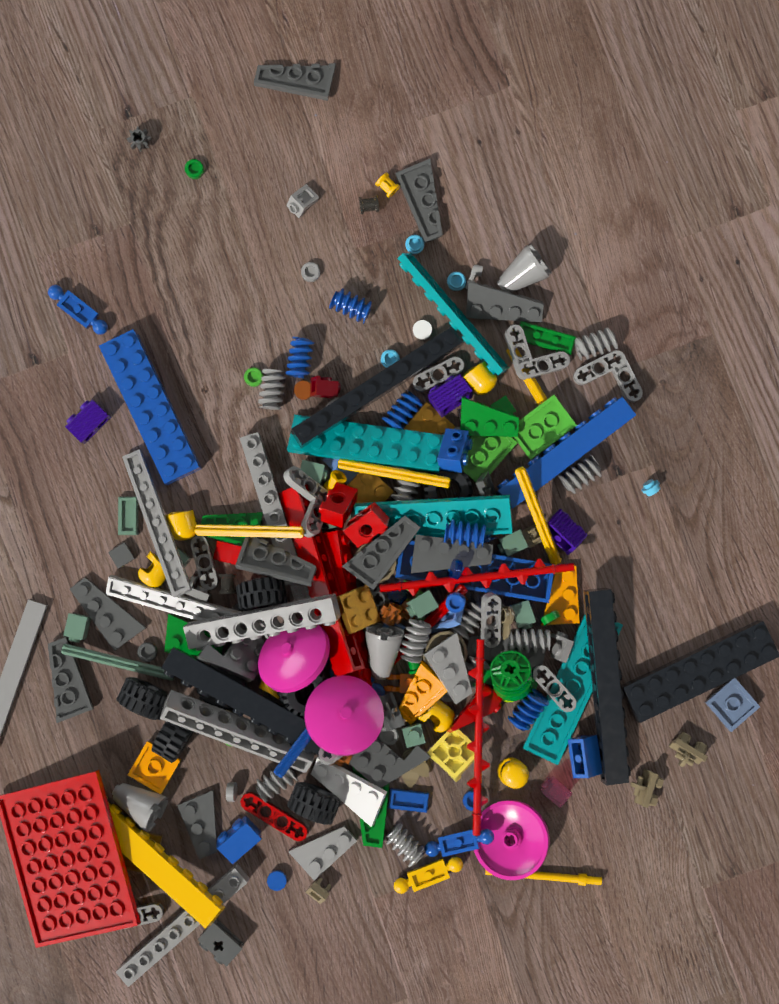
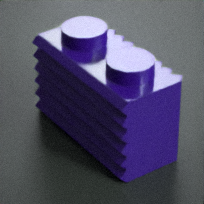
(449, 395)
(87, 421)
(565, 531)

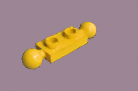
(428, 875)

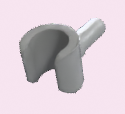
(476, 270)

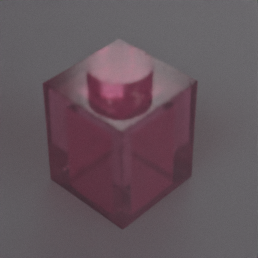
(555, 791)

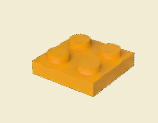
(152, 769)

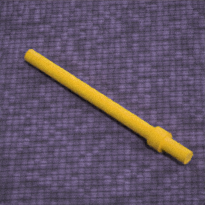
(581, 879)

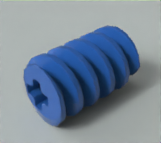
(351, 305)
(299, 357)
(402, 411)
(464, 533)
(529, 710)

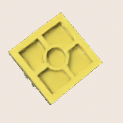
(452, 753)

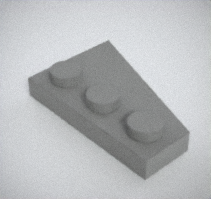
(450, 668)
(323, 851)

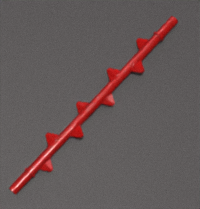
(485, 578)
(476, 745)

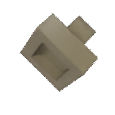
(531, 536)
(317, 892)

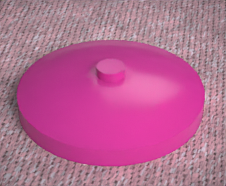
(293, 658)
(344, 715)
(518, 843)

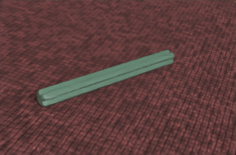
(114, 661)

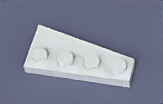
(352, 790)

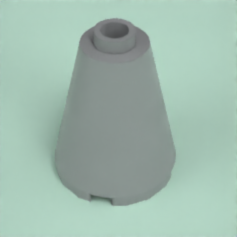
(383, 648)
(140, 804)

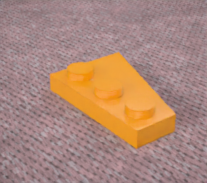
(564, 598)
(421, 694)

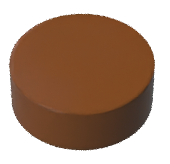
(302, 390)

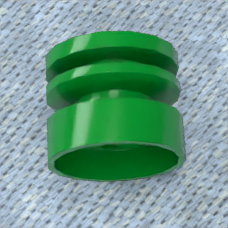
(507, 685)

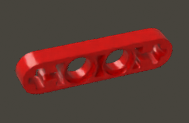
(275, 814)

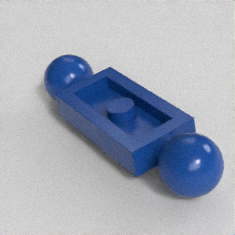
(77, 309)
(458, 843)

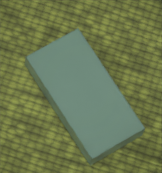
(128, 516)

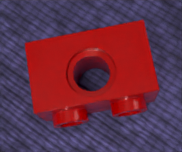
(338, 504)
(372, 516)

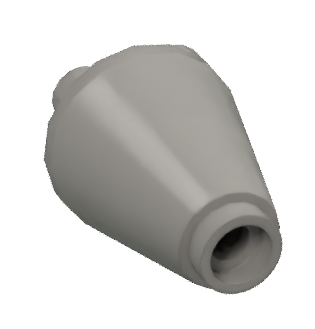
(524, 270)

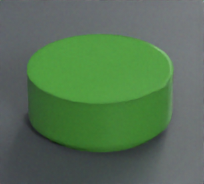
(253, 377)

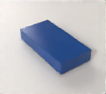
(408, 800)

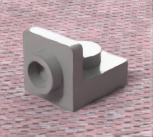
(302, 200)
(199, 592)
(562, 646)

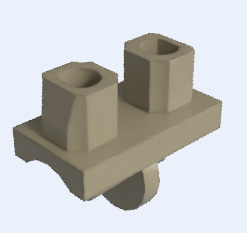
(687, 753)
(644, 788)

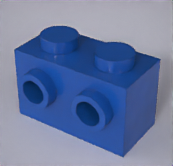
(454, 450)
(585, 756)
(238, 839)

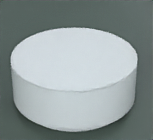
(422, 329)

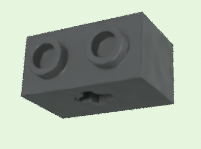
(218, 932)

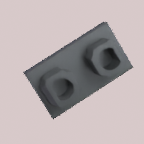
(392, 714)

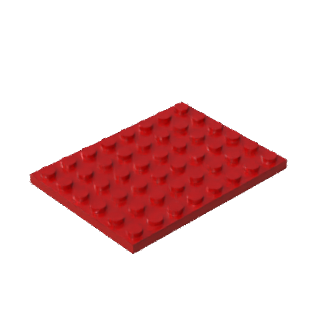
(68, 859)

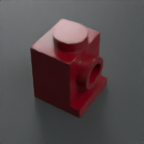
(324, 387)

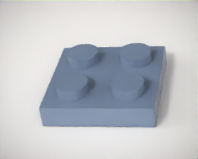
(732, 704)

